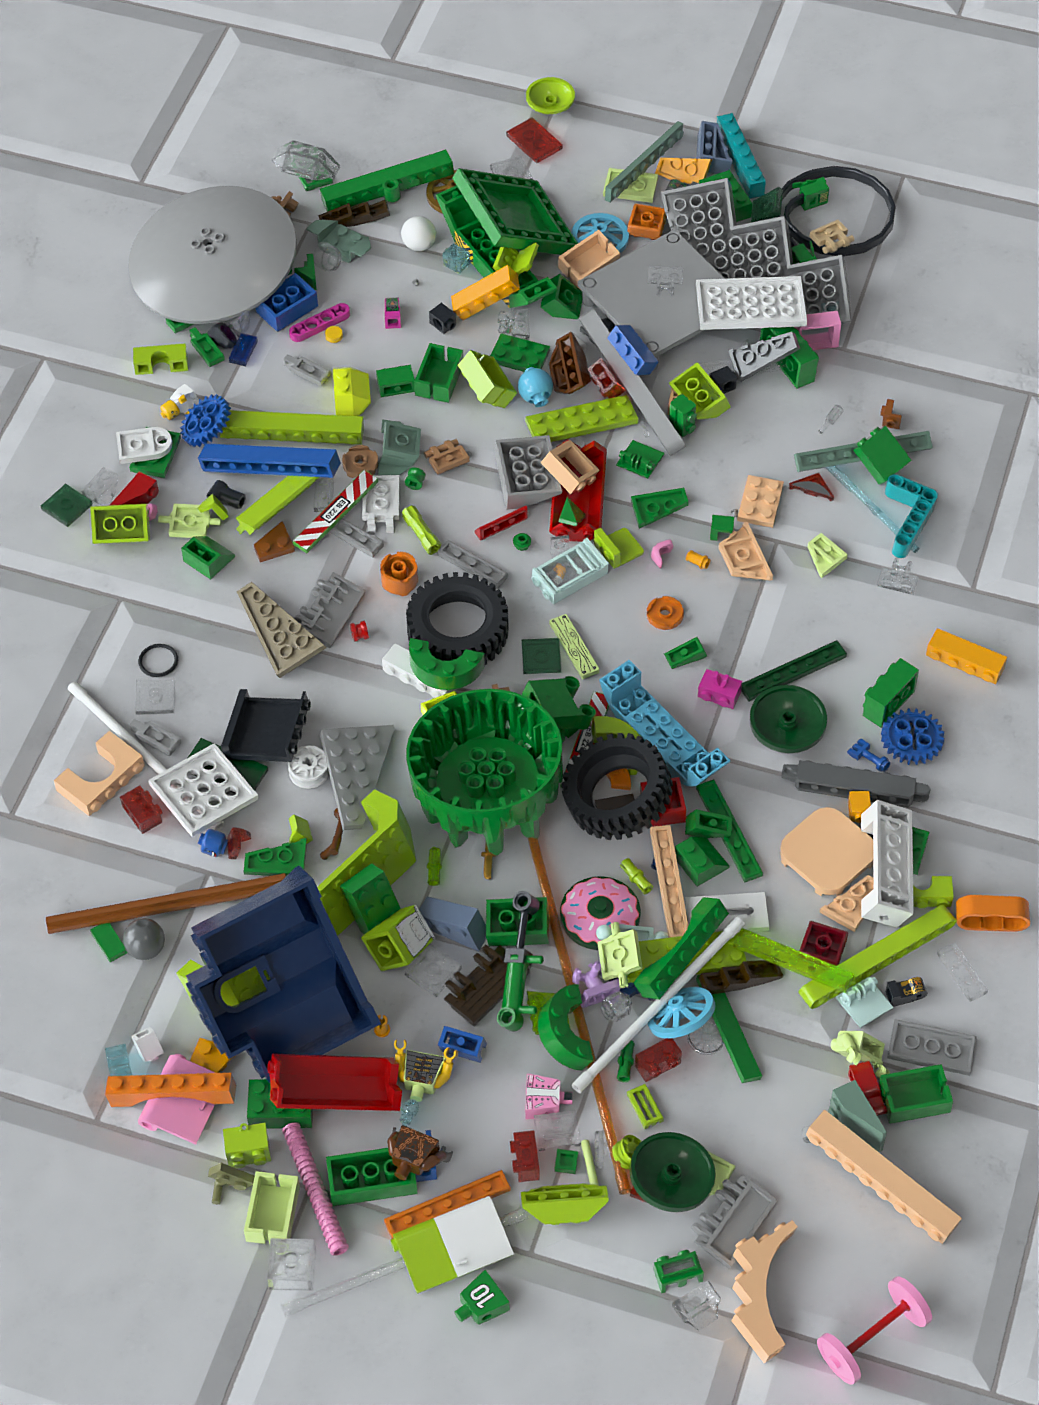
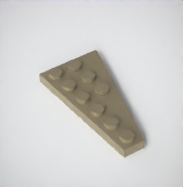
(280, 634)

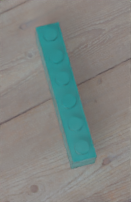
(741, 156)

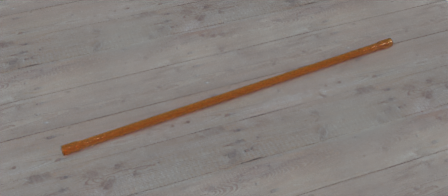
(620, 1174)

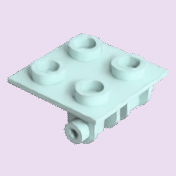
(864, 1001)

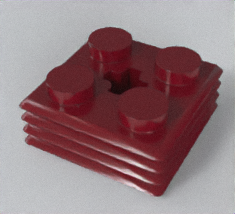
(820, 934)

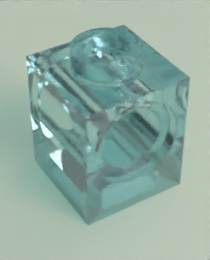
(456, 258)
(118, 1060)

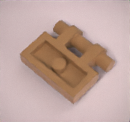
(449, 459)

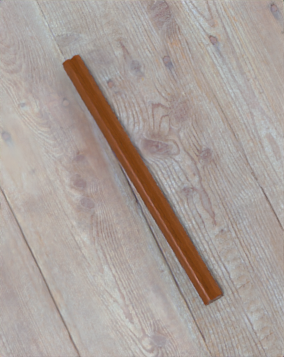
(160, 904)

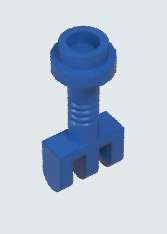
(861, 749)

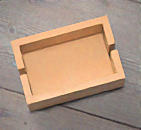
(587, 257)

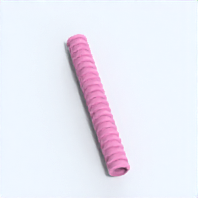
(315, 1189)

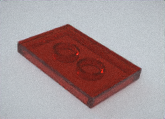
(534, 140)

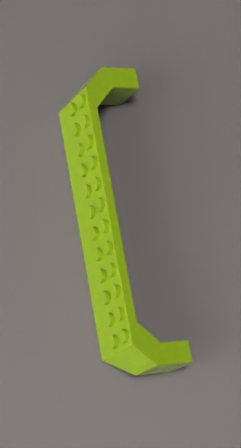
(388, 849)

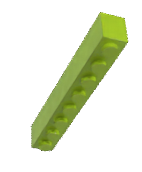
(294, 427)

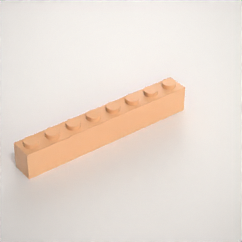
(883, 1177)

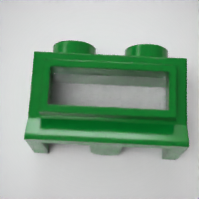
(677, 1269)

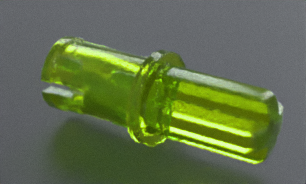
(434, 866)

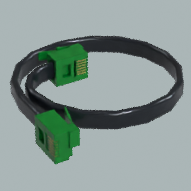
(815, 193)

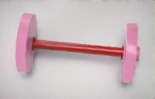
(908, 1302)

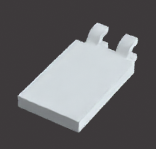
(382, 503)

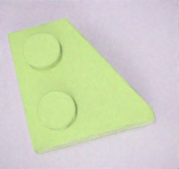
(825, 554)

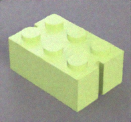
(271, 1207)

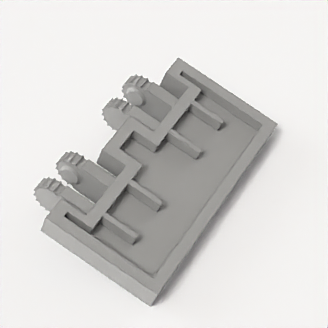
(331, 609)

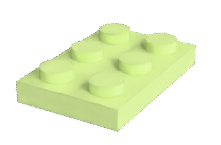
(640, 190)

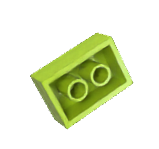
(120, 523)

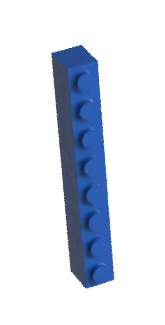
(269, 460)

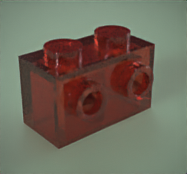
(606, 379)
(141, 809)
(658, 1059)
(526, 1156)

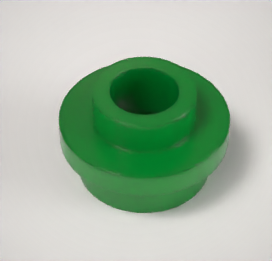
(522, 541)

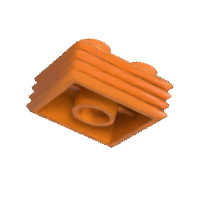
(646, 221)

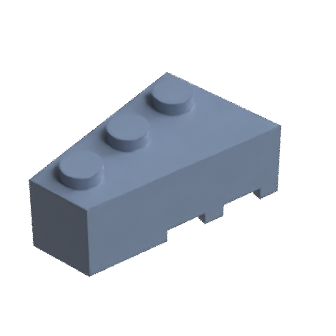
(711, 146)
(455, 922)

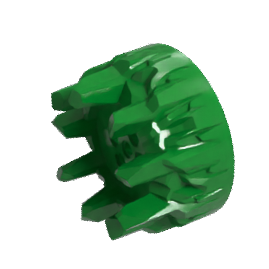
(485, 764)

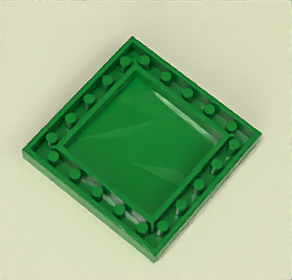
(514, 211)

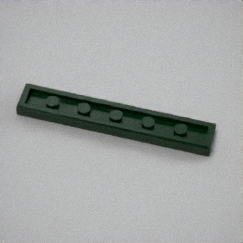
(794, 669)

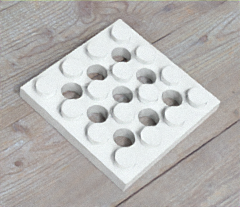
(200, 800)

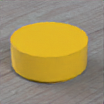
(333, 334)

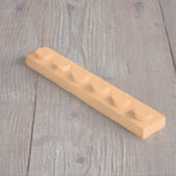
(669, 880)

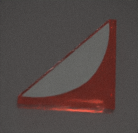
(813, 485)

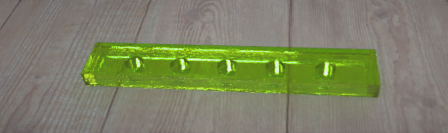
(793, 960)

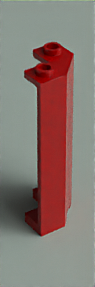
(589, 499)
(334, 1082)

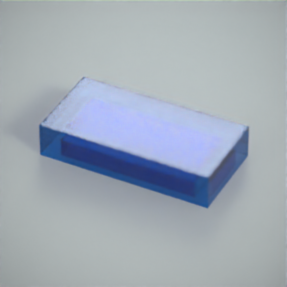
(243, 349)

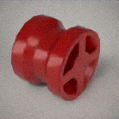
(359, 631)

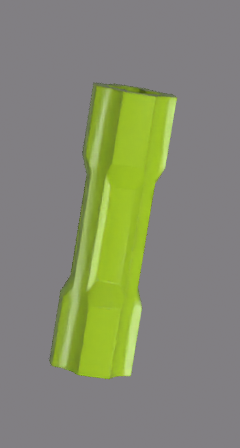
(414, 520)

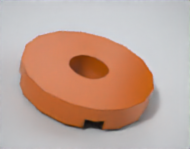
(662, 621)

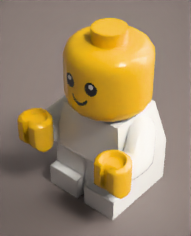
(180, 402)

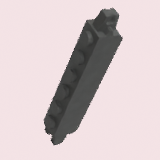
(839, 780)

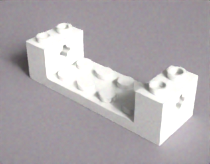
(891, 864)

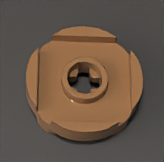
(358, 452)

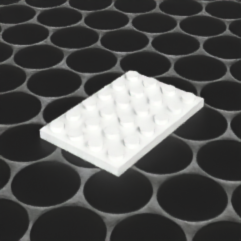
(751, 303)

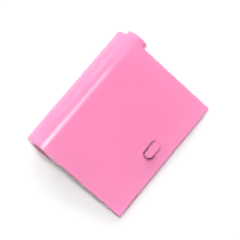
(178, 1114)

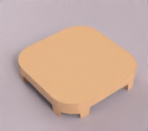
(827, 851)

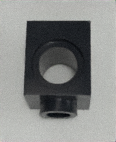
(442, 318)
(724, 379)

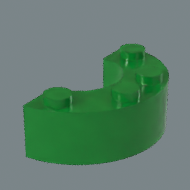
(444, 674)
(556, 1032)

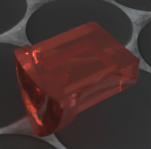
(235, 838)

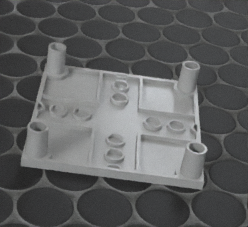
(628, 299)

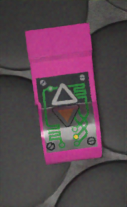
(392, 311)

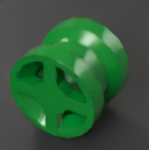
(415, 478)

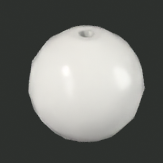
(418, 233)

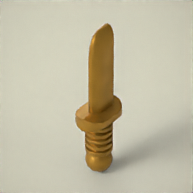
(488, 856)

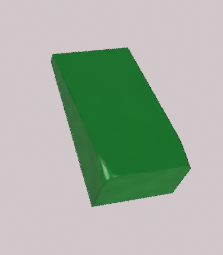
(686, 653)

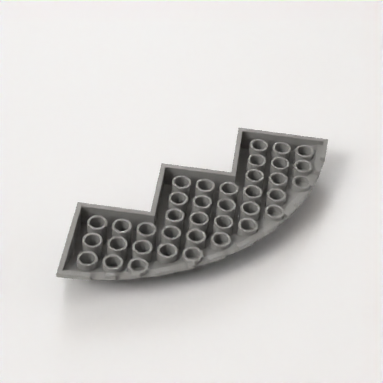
(708, 223)

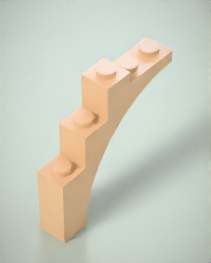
(750, 1285)

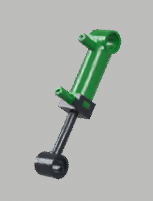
(518, 962)

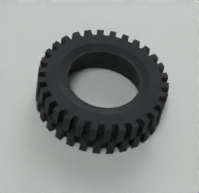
(486, 639)
(607, 757)

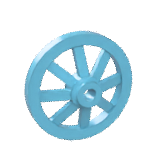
(604, 227)
(680, 1007)

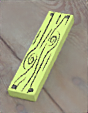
(574, 646)

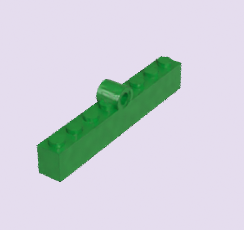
(388, 181)

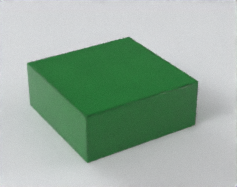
(566, 1161)

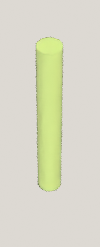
(589, 1162)

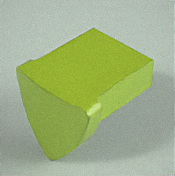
(216, 505)
(300, 829)

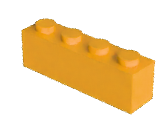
(485, 292)
(966, 656)

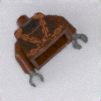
(415, 1152)

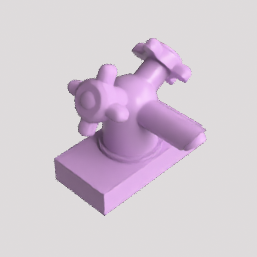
(596, 988)

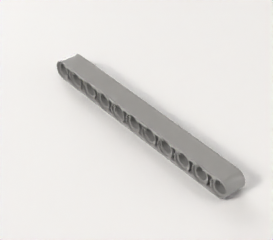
(633, 384)

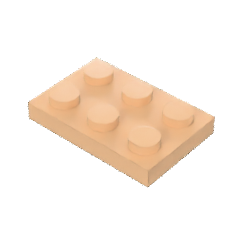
(760, 501)

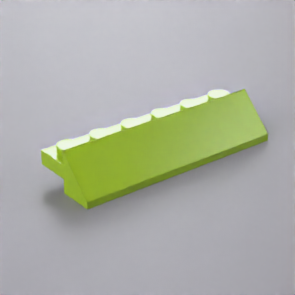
(273, 502)

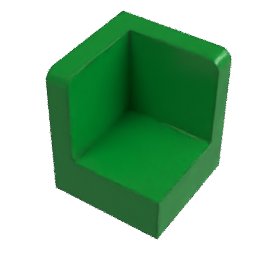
(721, 524)

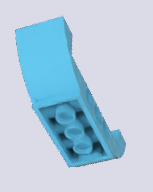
(636, 707)

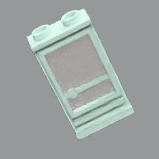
(569, 571)

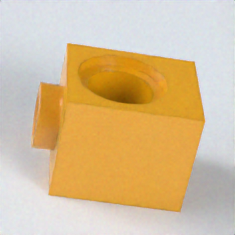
(858, 803)

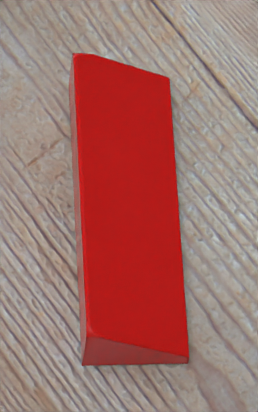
(502, 523)

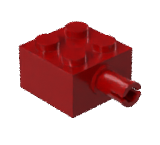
(676, 810)

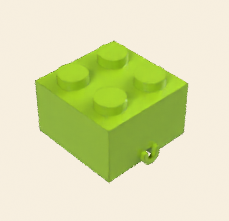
(247, 1145)

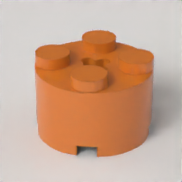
(399, 573)

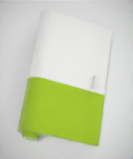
(452, 1244)

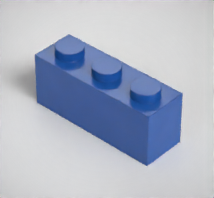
(632, 349)

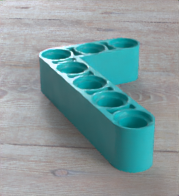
(923, 503)

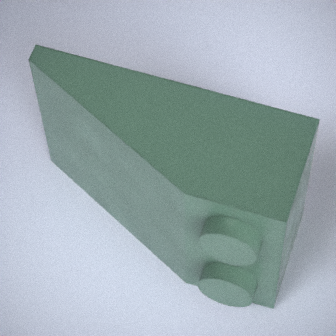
(854, 1111)

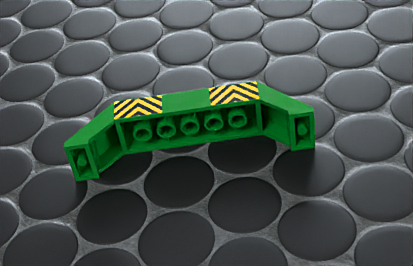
(471, 236)

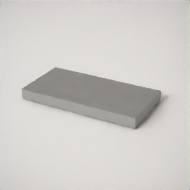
(931, 1047)

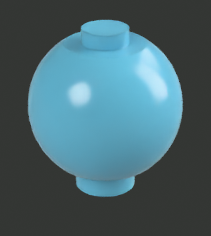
(535, 386)

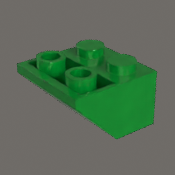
(206, 555)

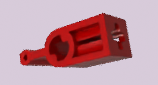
(867, 1081)

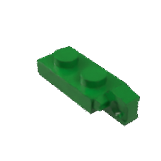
(206, 347)

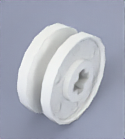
(308, 767)

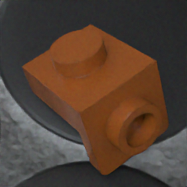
(889, 419)

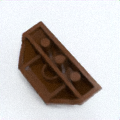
(568, 365)

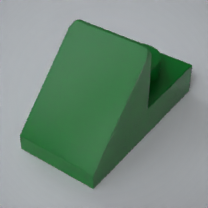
(307, 272)

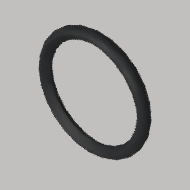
(158, 674)

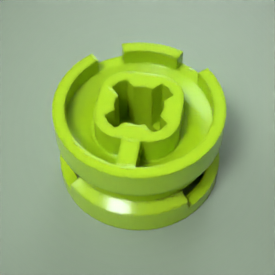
(624, 1149)

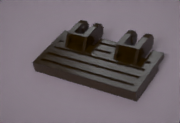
(481, 988)

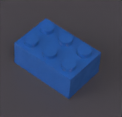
(288, 303)

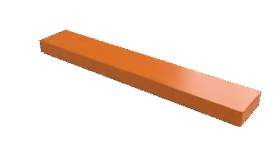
(490, 1185)

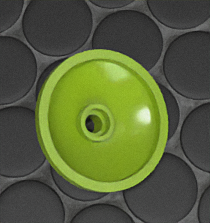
(550, 95)

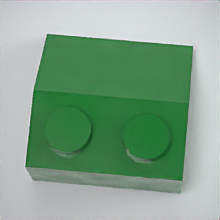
(565, 301)
(700, 859)

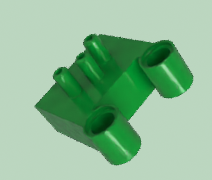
(557, 698)

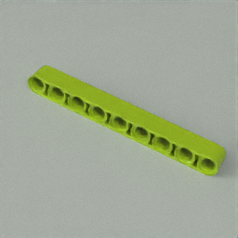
(883, 953)

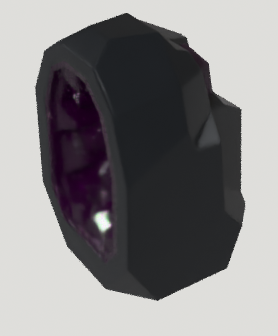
(222, 335)

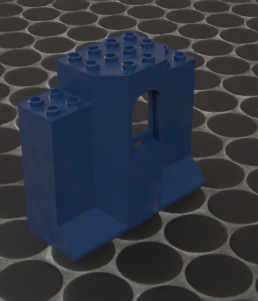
(312, 988)

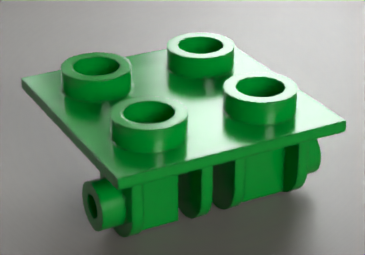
(639, 459)

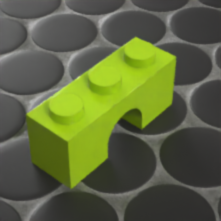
(147, 357)
(937, 894)

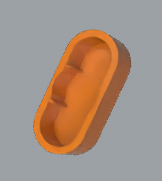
(992, 913)

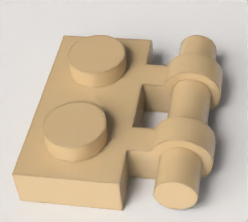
(828, 233)

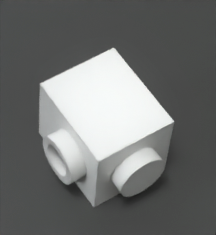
(147, 1045)

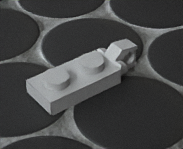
(307, 369)
(155, 736)

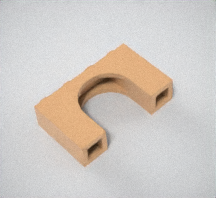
(92, 795)

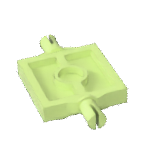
(188, 521)
(619, 955)

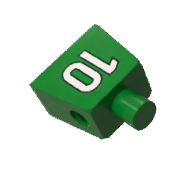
(482, 1300)

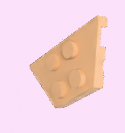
(744, 555)

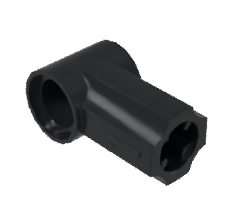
(227, 495)

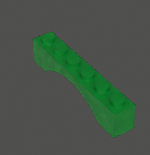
(660, 975)

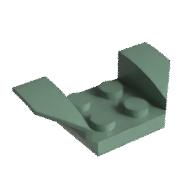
(345, 239)
(400, 447)

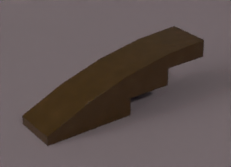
(357, 215)
(740, 977)

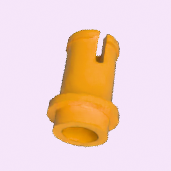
(697, 559)
(383, 1029)

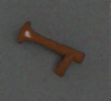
(333, 849)

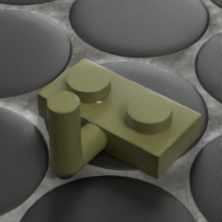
(228, 1175)

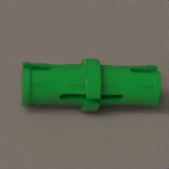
(625, 1062)

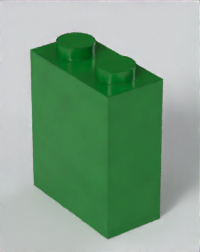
(881, 454)

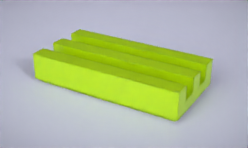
(652, 1121)

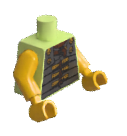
(423, 1071)

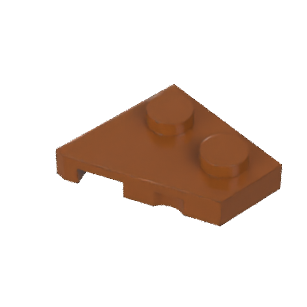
(274, 544)

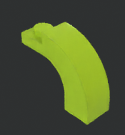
(609, 725)

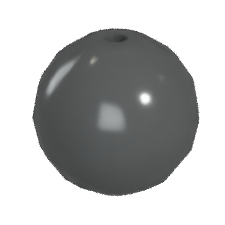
(143, 939)

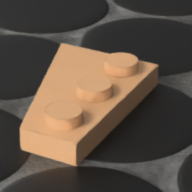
(847, 907)

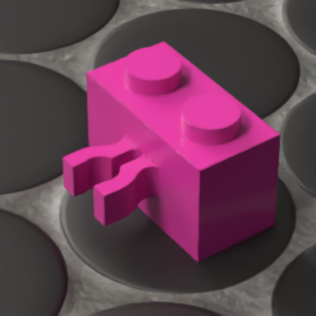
(719, 689)

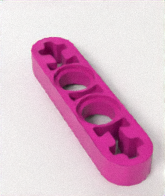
(338, 314)

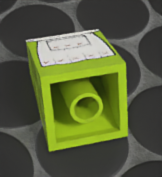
(398, 938)

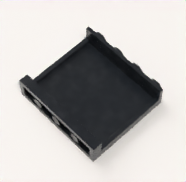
(265, 728)

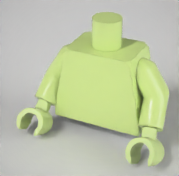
(860, 1047)

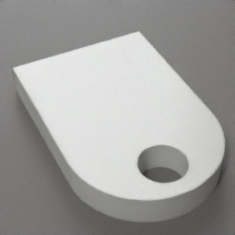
(143, 444)

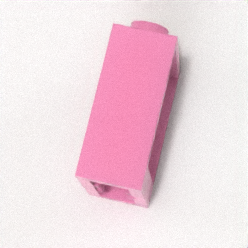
(820, 320)

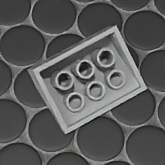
(521, 471)

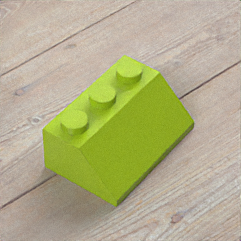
(702, 391)

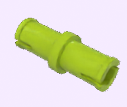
(636, 876)

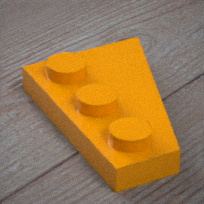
(683, 169)
(209, 1056)

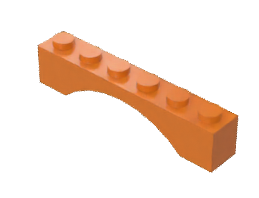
(207, 1087)

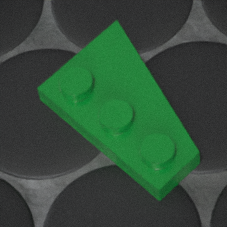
(657, 505)
(276, 860)

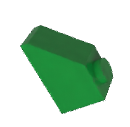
(708, 824)

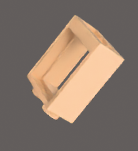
(563, 473)

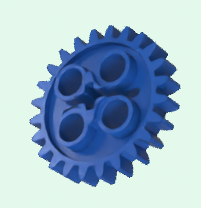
(205, 420)
(929, 734)

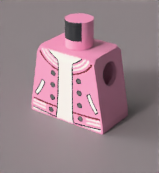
(544, 1096)

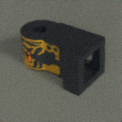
(905, 991)

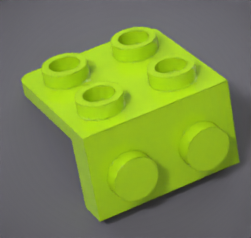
(518, 261)
(618, 546)

